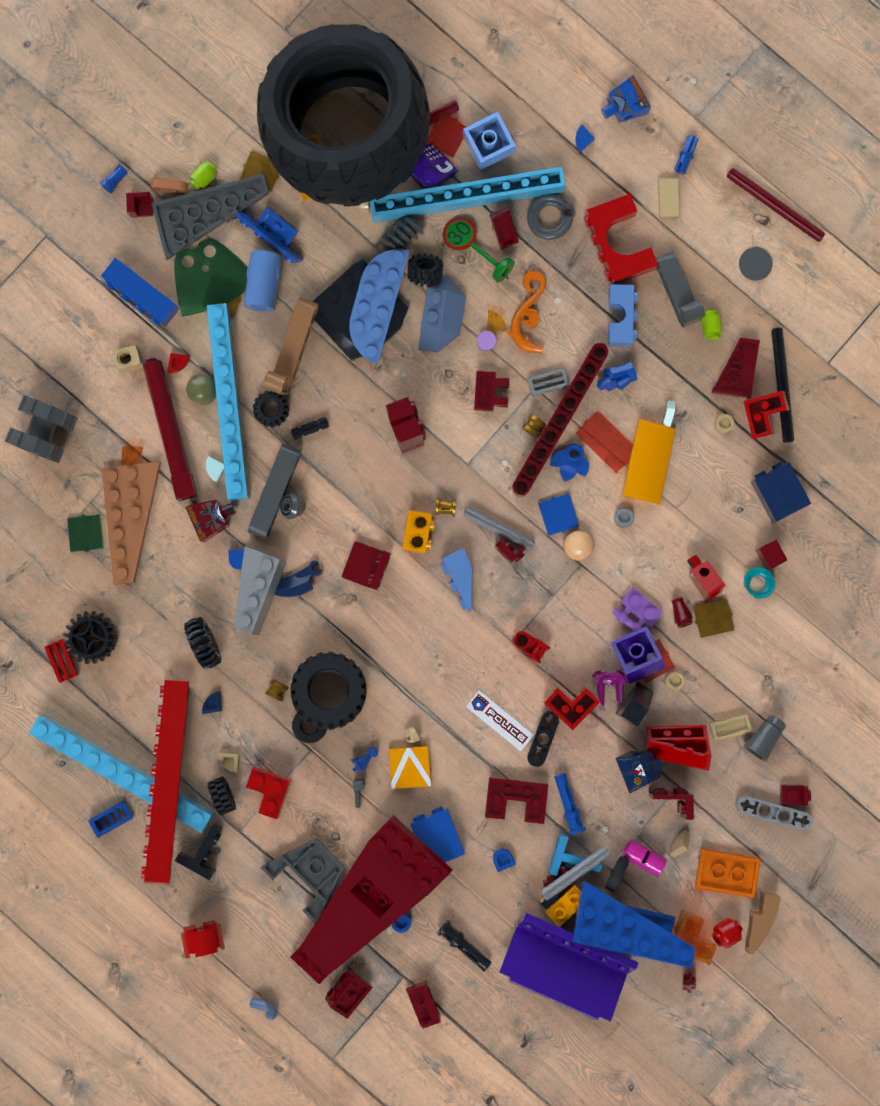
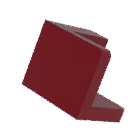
(139, 204)
(771, 555)

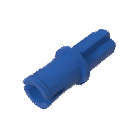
(686, 154)

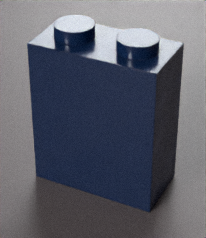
(780, 491)

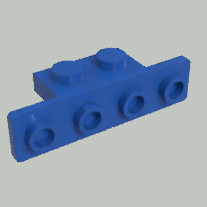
(274, 230)

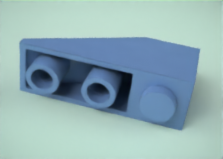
(460, 571)

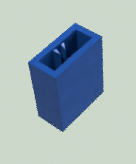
(438, 833)

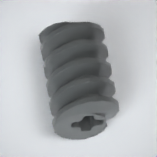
(402, 234)

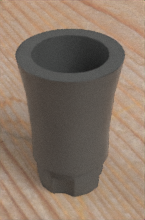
(765, 738)

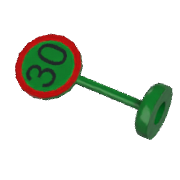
(461, 234)

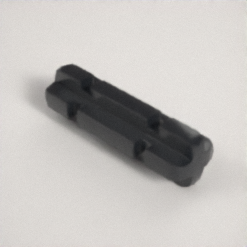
(310, 428)

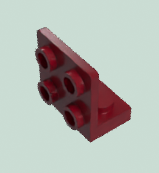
(366, 565)
(684, 806)

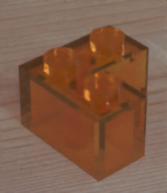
(688, 929)

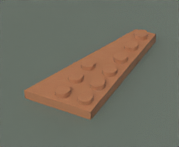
(128, 507)

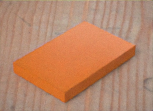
(727, 873)

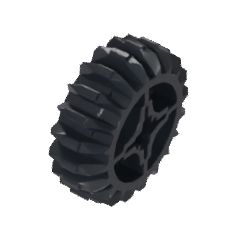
(202, 643)
(87, 656)

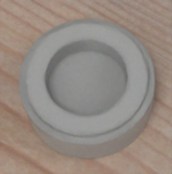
(623, 517)

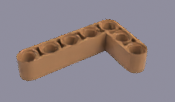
(292, 349)

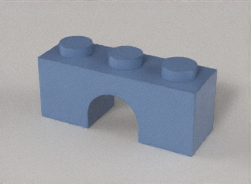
(622, 298)

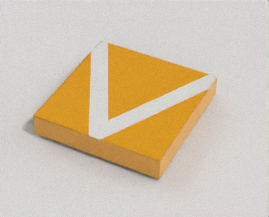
(409, 767)

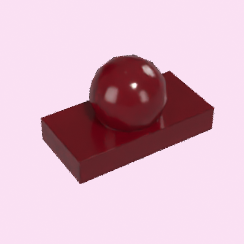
(504, 228)

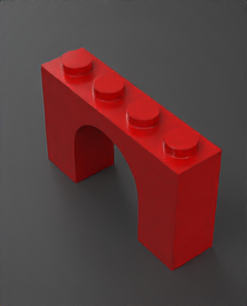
(618, 266)

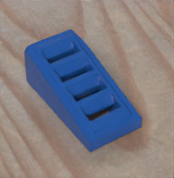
(94, 826)

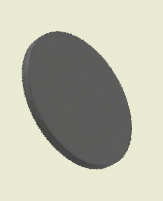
(755, 263)

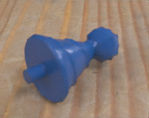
(362, 762)

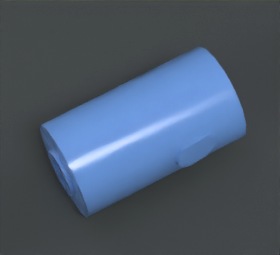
(262, 281)

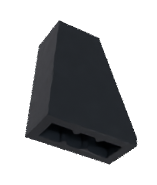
(636, 704)

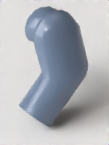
(263, 1005)

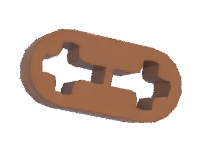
(169, 186)

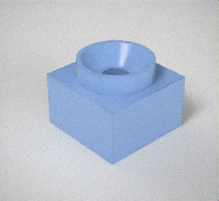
(495, 130)

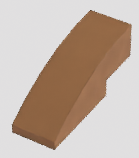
(761, 921)

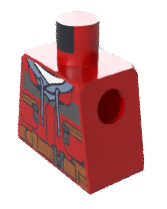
(707, 586)

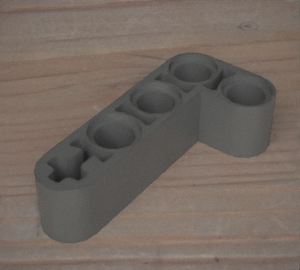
(677, 288)

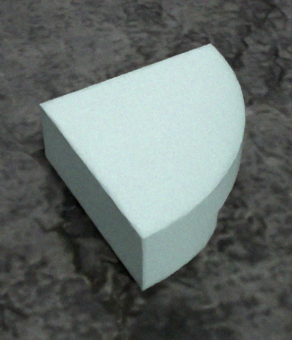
(670, 409)
(214, 468)

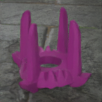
(611, 678)

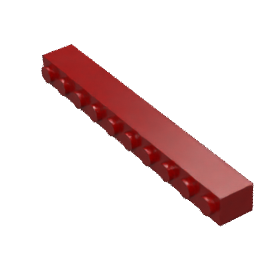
(166, 783)

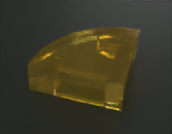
(495, 322)

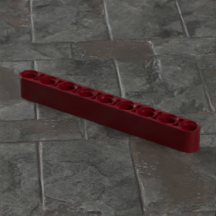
(564, 411)

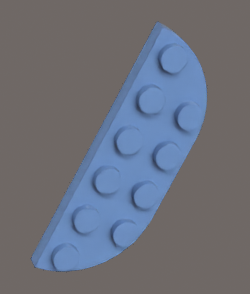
(376, 302)

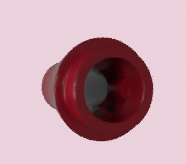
(681, 613)

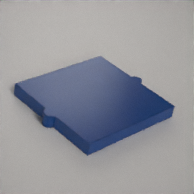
(558, 514)

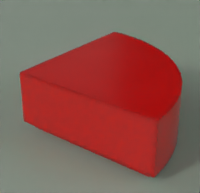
(177, 362)

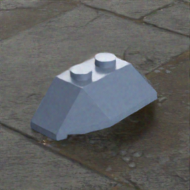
(441, 315)

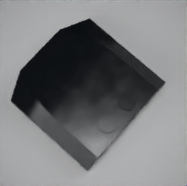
(337, 305)

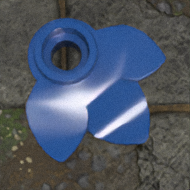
(570, 465)

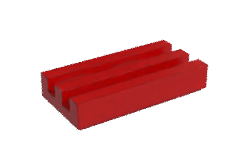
(54, 664)

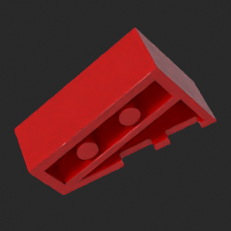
(680, 745)

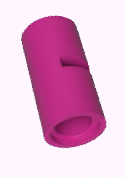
(644, 858)

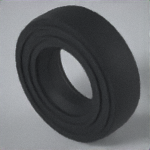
(302, 735)
(617, 874)

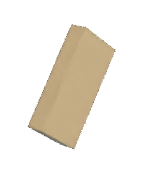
(668, 197)
(730, 727)

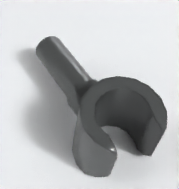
(357, 786)

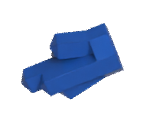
(617, 377)

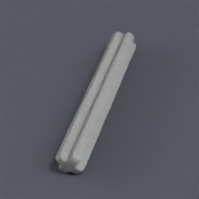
(499, 528)
(575, 873)

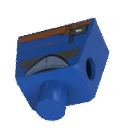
(626, 101)

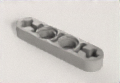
(774, 811)

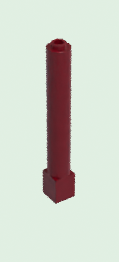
(181, 476)

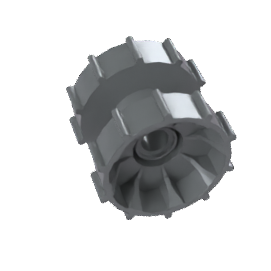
(41, 429)

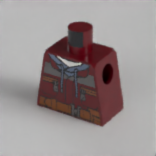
(209, 518)

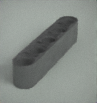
(274, 491)

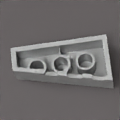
(257, 588)

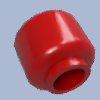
(727, 933)

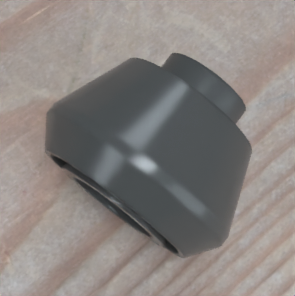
(292, 506)

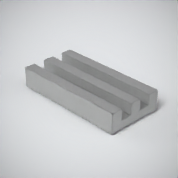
(547, 374)

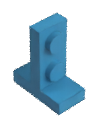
(569, 859)

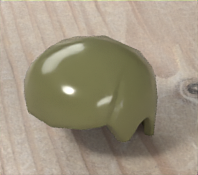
(201, 389)

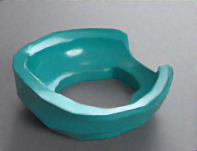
(769, 582)

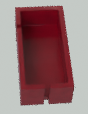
(406, 425)

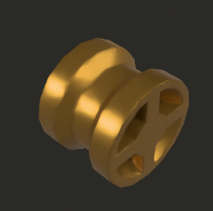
(533, 426)
(277, 690)

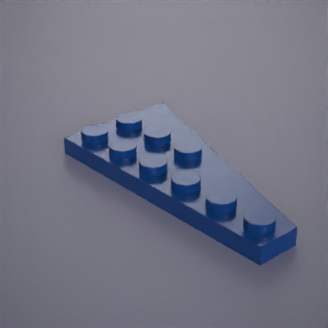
(617, 928)

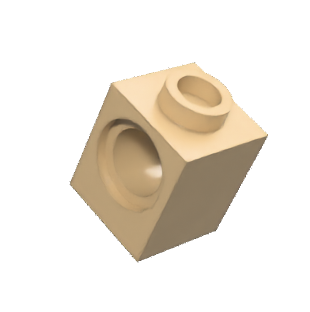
(136, 359)

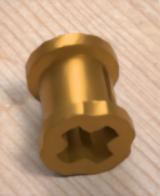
(445, 507)

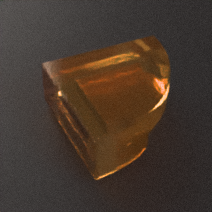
(130, 454)

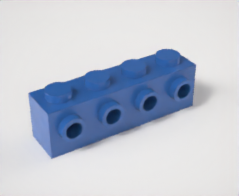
(140, 292)

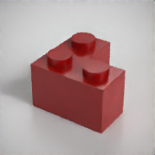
(759, 412)
(571, 711)
(274, 789)

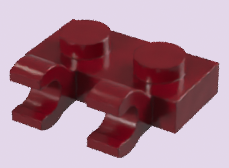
(485, 391)

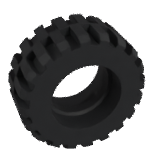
(322, 664)

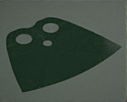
(218, 285)

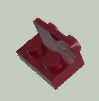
(347, 993)

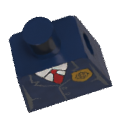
(639, 769)

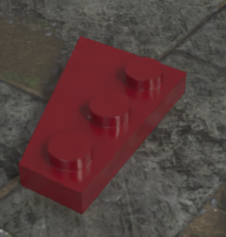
(739, 371)

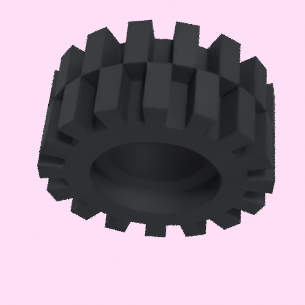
(425, 269)
(274, 420)
(221, 795)

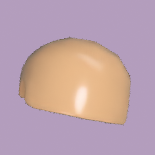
(578, 545)

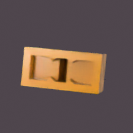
(413, 531)
(565, 905)

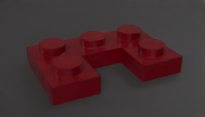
(506, 789)

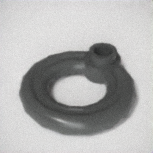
(559, 203)

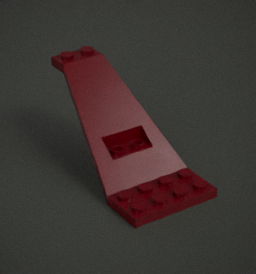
(380, 887)

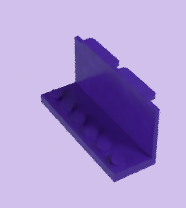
(570, 973)

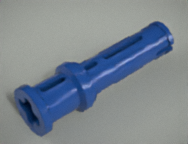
(571, 813)

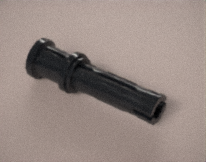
(457, 940)

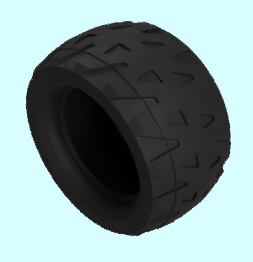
(329, 61)

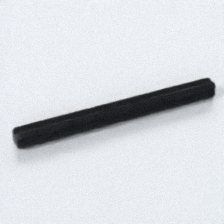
(782, 382)

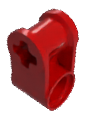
(531, 646)

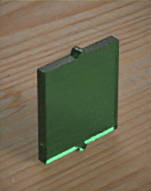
(85, 533)

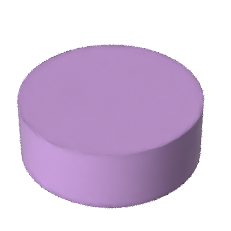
(486, 341)

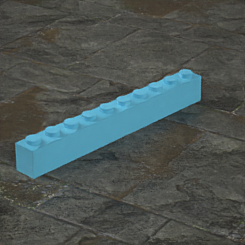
(468, 195)
(228, 402)
(114, 768)

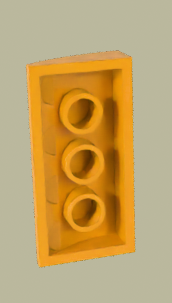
(648, 462)

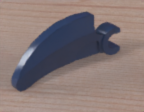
(298, 583)

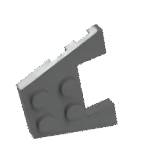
(315, 867)

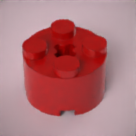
(202, 939)

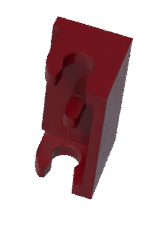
(424, 1004)

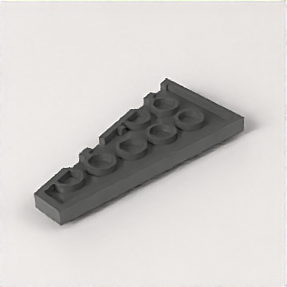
(196, 214)

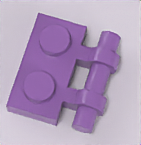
(640, 607)

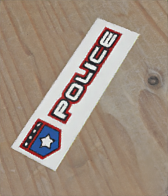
(499, 720)

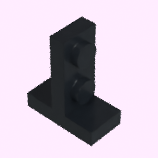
(203, 854)

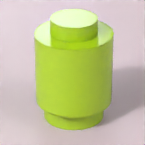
(203, 175)
(711, 325)

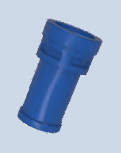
(111, 181)

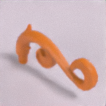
(524, 310)

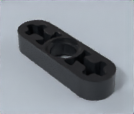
(553, 727)

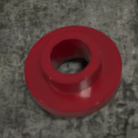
(689, 982)

